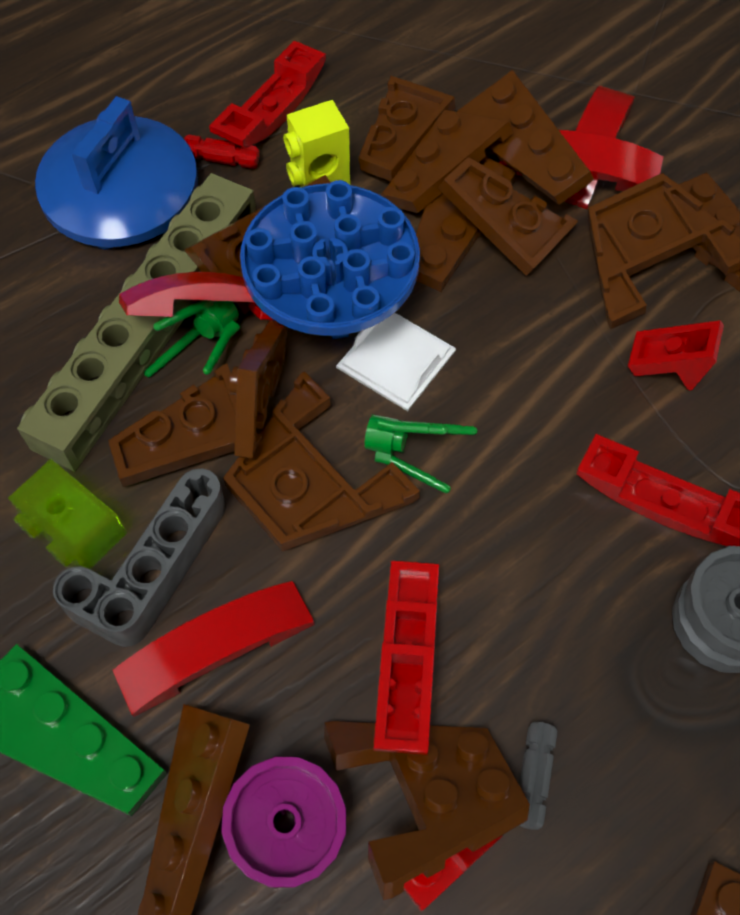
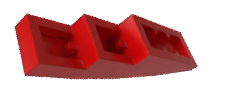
(407, 659)

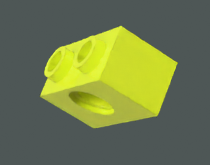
(317, 144)

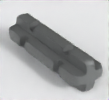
(537, 771)

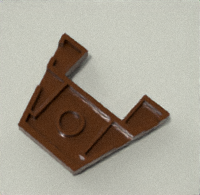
(646, 228)
(296, 489)
(456, 794)

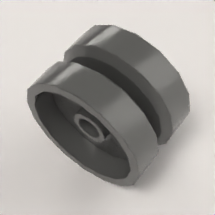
(709, 611)

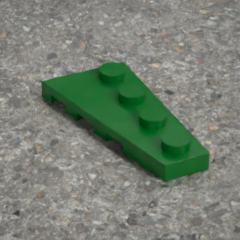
(67, 739)

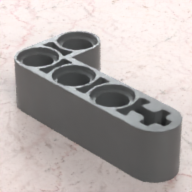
(148, 554)

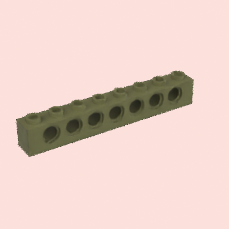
(122, 367)

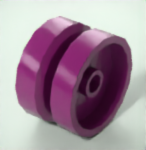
(271, 789)

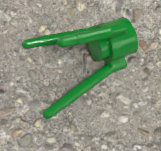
(211, 320)
(390, 435)

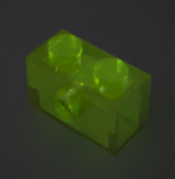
(67, 515)

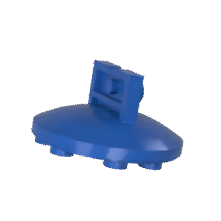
(116, 179)
(330, 259)

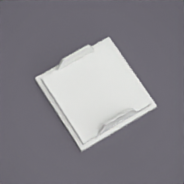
(396, 359)

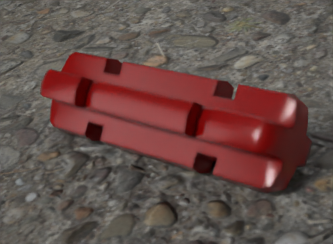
(223, 151)

